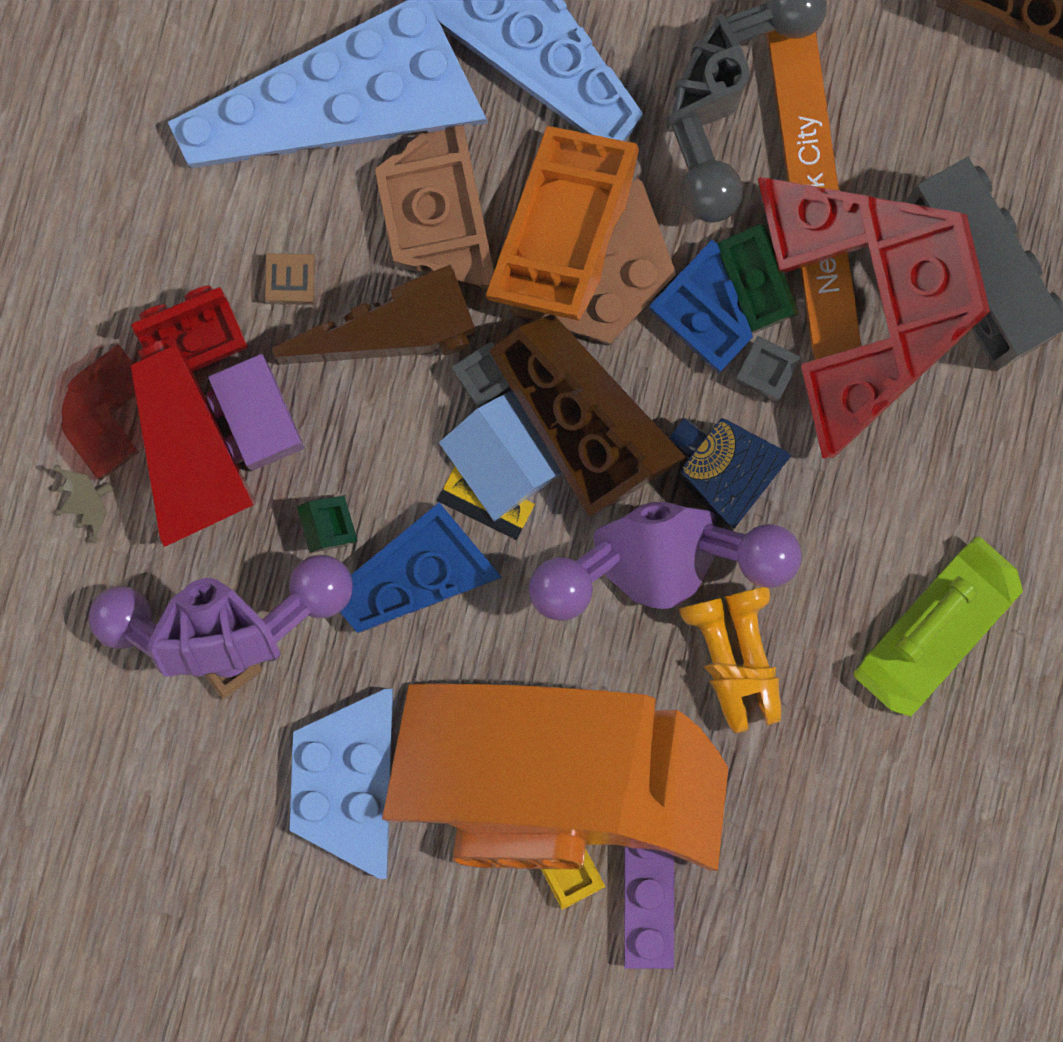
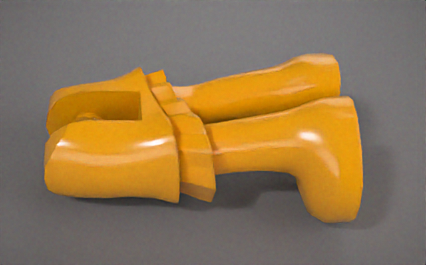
(730, 679)

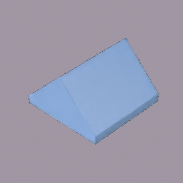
(500, 455)

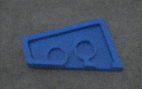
(416, 571)

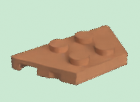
(435, 208)
(631, 278)

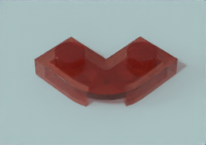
(89, 410)

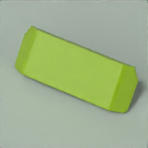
(940, 628)

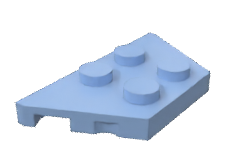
(343, 782)

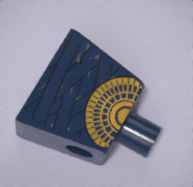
(727, 467)

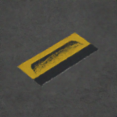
(461, 498)

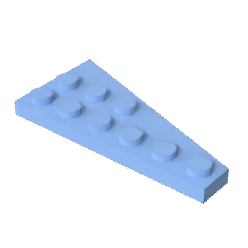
(353, 89)

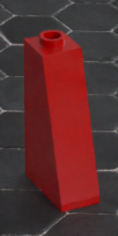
(184, 447)

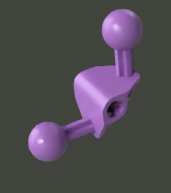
(661, 559)
(211, 626)

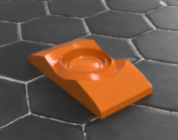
(564, 223)

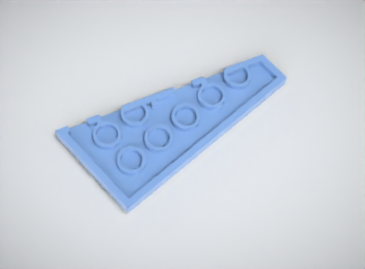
(546, 56)

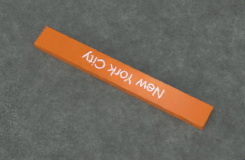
(811, 161)

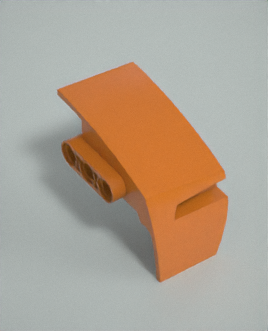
(555, 770)

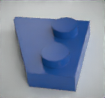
(705, 310)

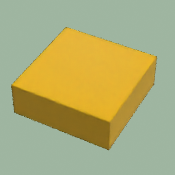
(574, 884)

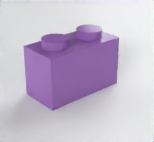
(255, 413)

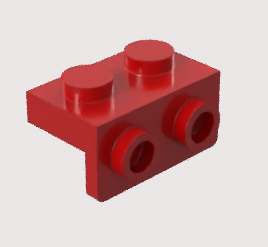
(200, 325)

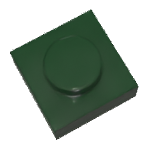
(327, 523)

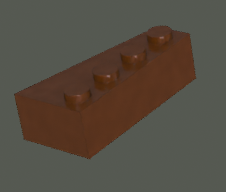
(582, 415)

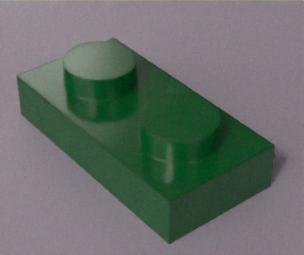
(756, 278)

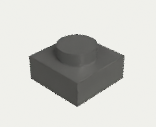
(767, 369)
(481, 376)

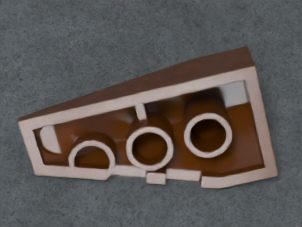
(417, 320)

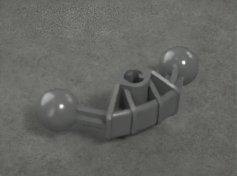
(713, 91)

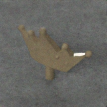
(83, 500)

